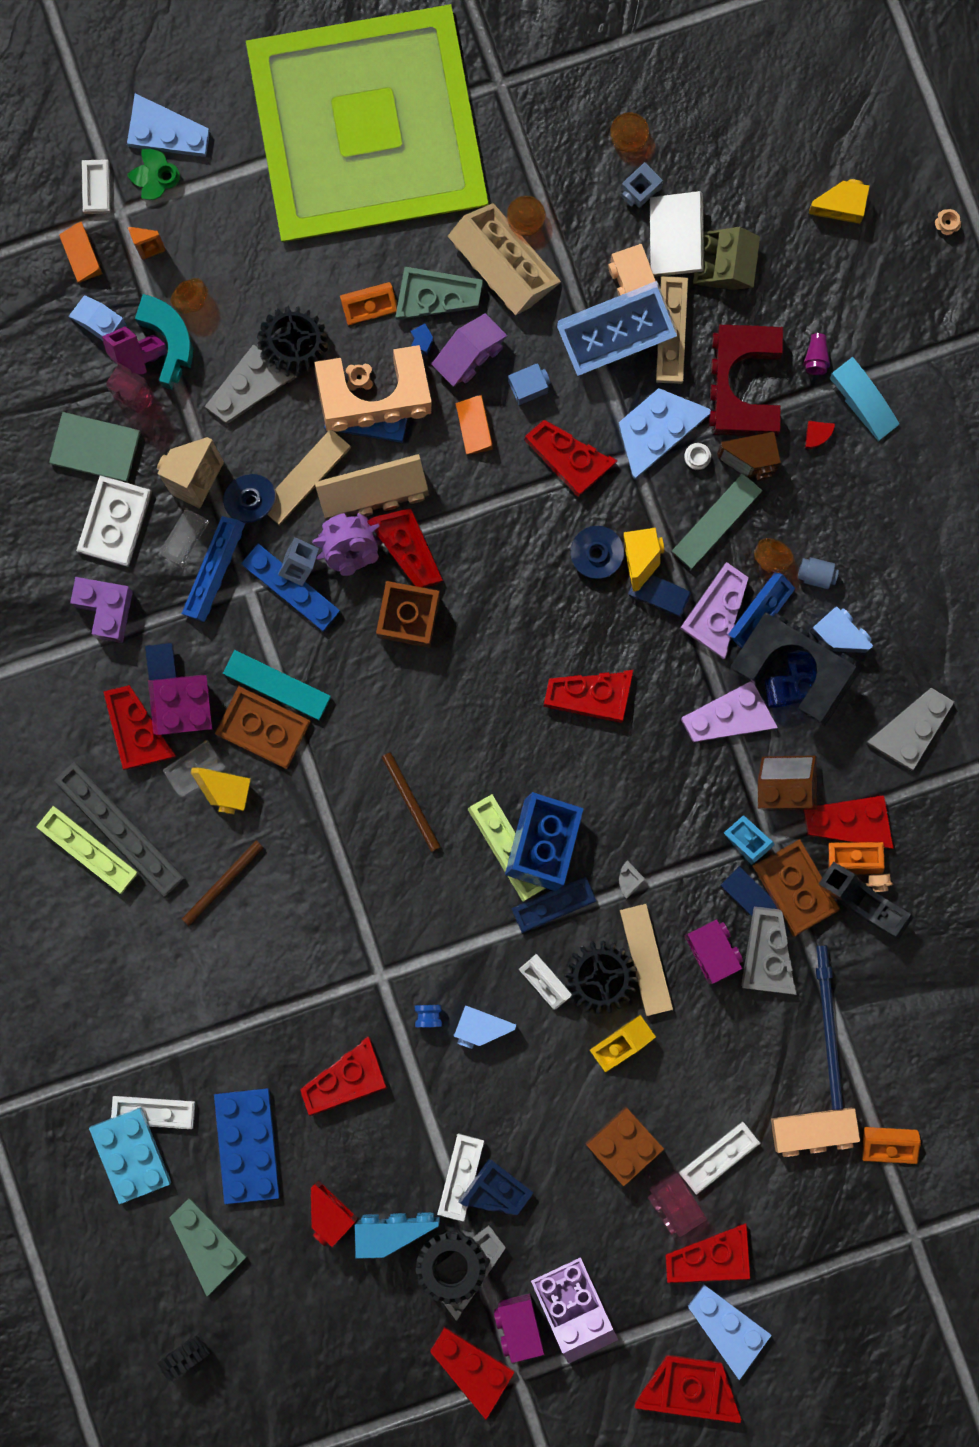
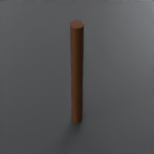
(411, 802)
(222, 883)

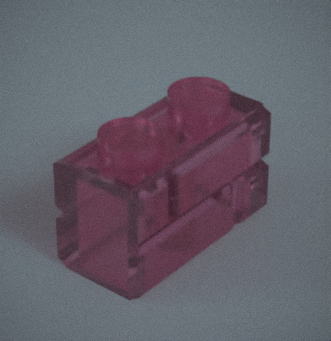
(129, 389)
(677, 1204)

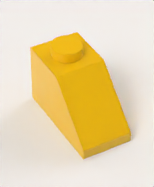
(842, 202)
(642, 555)
(222, 789)
(622, 1043)

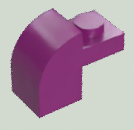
(125, 349)

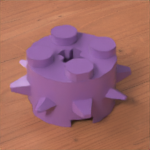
(348, 543)

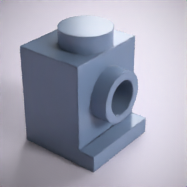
(644, 178)
(298, 561)

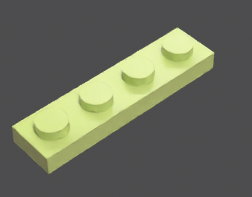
(500, 838)
(87, 849)

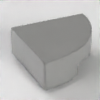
(629, 879)

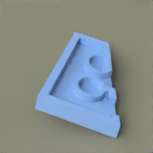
(165, 130)
(729, 1329)

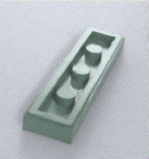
(716, 521)

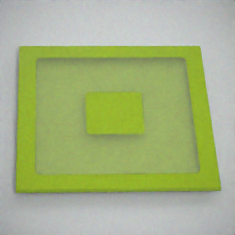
(366, 123)

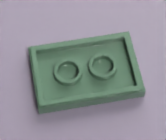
(94, 447)

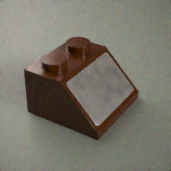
(752, 455)
(787, 783)

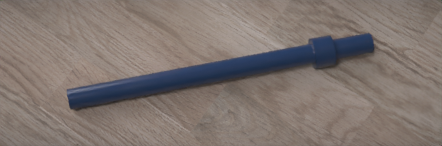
(824, 974)

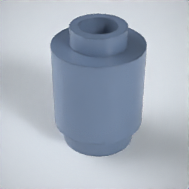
(818, 572)

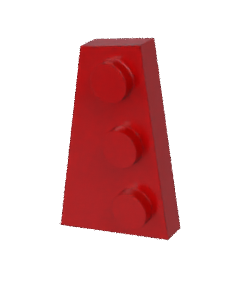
(570, 459)
(407, 545)
(594, 696)
(134, 730)
(851, 821)
(347, 1080)
(712, 1259)
(472, 1369)

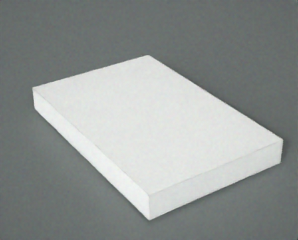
(676, 234)
(114, 521)

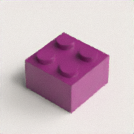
(179, 704)
(713, 951)
(520, 1328)

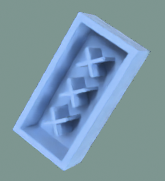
(617, 328)

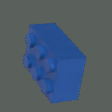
(544, 841)

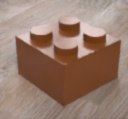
(408, 614)
(624, 1146)

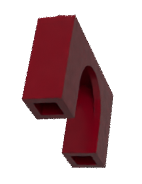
(734, 345)

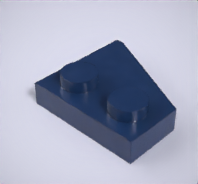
(496, 1191)

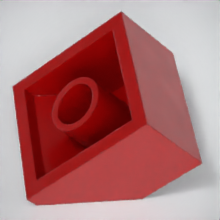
(329, 1215)

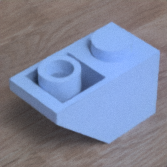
(840, 632)

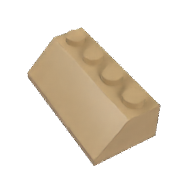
(503, 258)
(191, 470)
(373, 488)

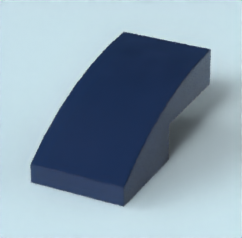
(662, 595)
(160, 661)

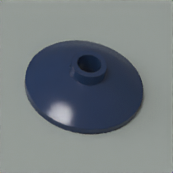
(244, 490)
(601, 539)

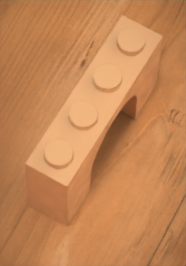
(345, 410)

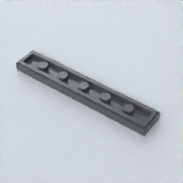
(119, 829)

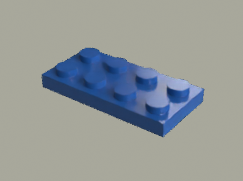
(246, 1146)

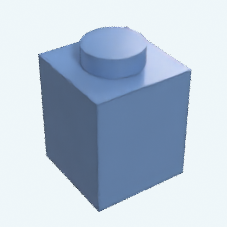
(529, 383)

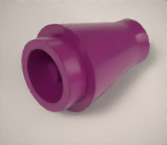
(817, 355)

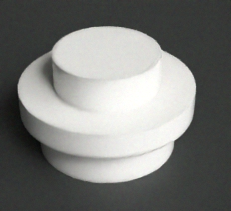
(697, 456)

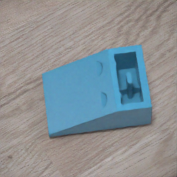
(383, 1236)

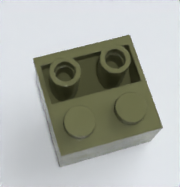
(729, 259)

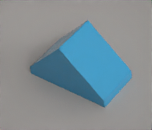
(748, 839)

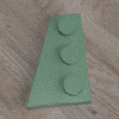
(436, 293)
(206, 1245)

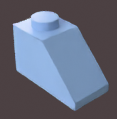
(96, 317)
(479, 1027)

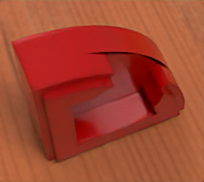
(817, 433)

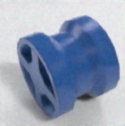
(428, 1016)

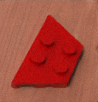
(690, 1389)

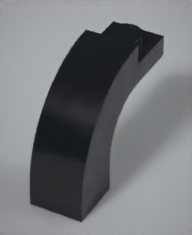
(865, 902)

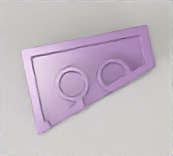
(717, 610)
(732, 714)

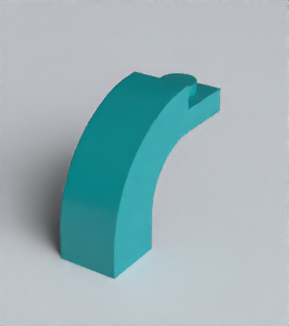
(164, 319)

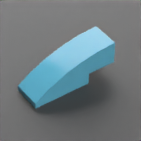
(864, 398)

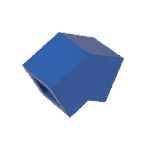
(423, 338)

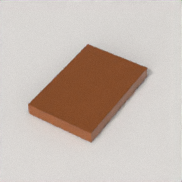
(262, 727)
(795, 887)

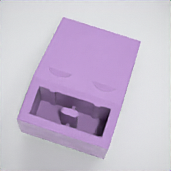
(574, 1310)

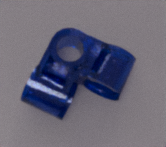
(784, 689)

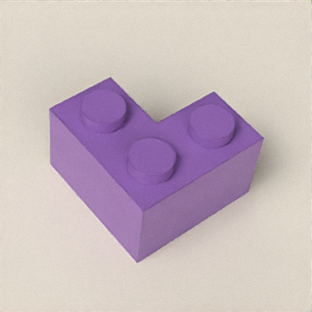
(469, 348)
(109, 602)

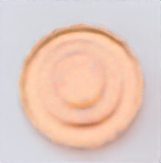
(629, 132)
(526, 215)
(189, 296)
(773, 555)

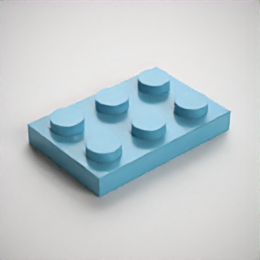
(130, 1155)

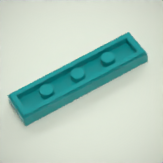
(277, 685)

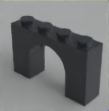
(775, 637)

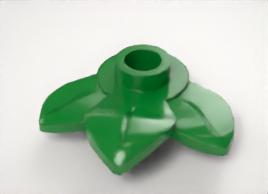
(151, 174)

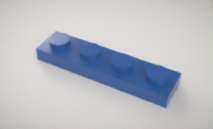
(213, 568)
(302, 598)

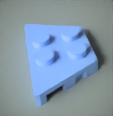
(658, 427)

